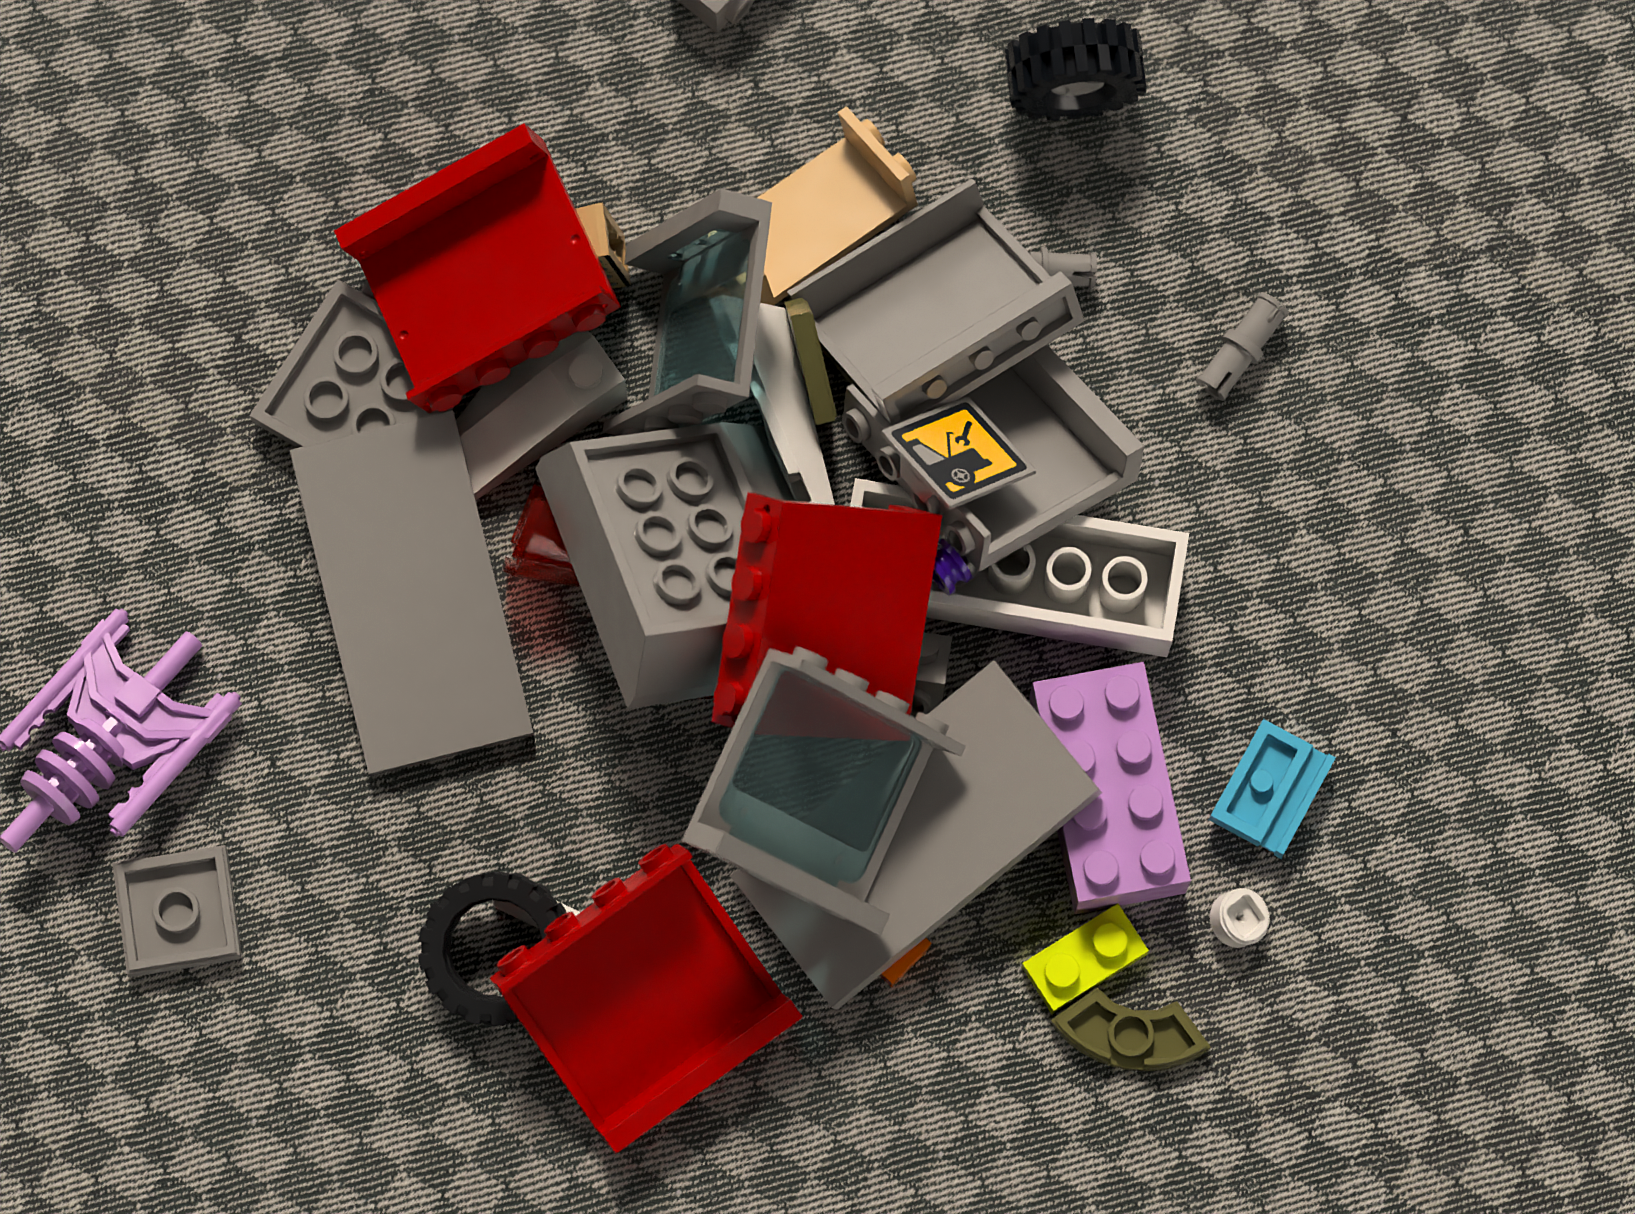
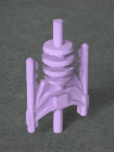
(118, 722)

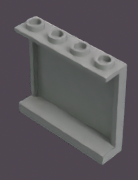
(936, 307)
(1055, 424)

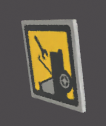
(955, 454)

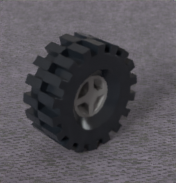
(1075, 69)

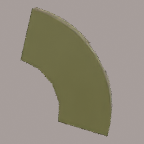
(1130, 1037)

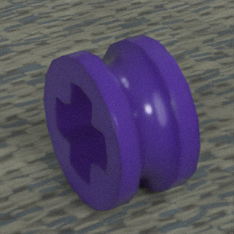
(949, 568)

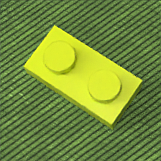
(1085, 958)

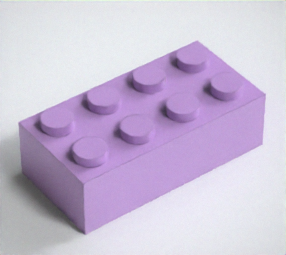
(1128, 838)

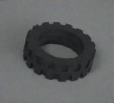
(438, 931)

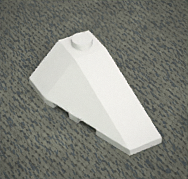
(537, 409)

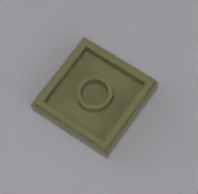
(811, 360)

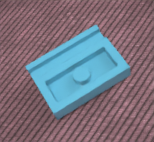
(1271, 788)

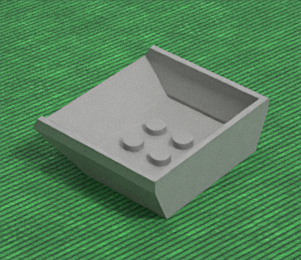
(658, 543)

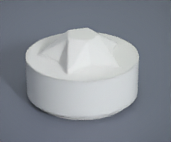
(1239, 918)

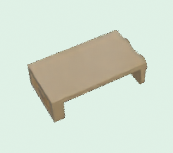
(833, 206)

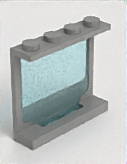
(706, 312)
(815, 784)

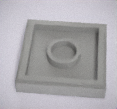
(177, 911)

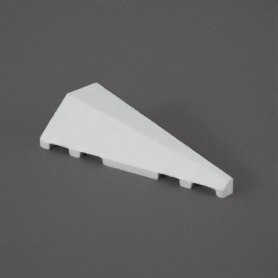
(785, 408)

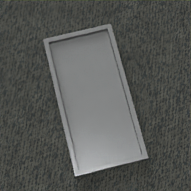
(411, 593)
(956, 837)

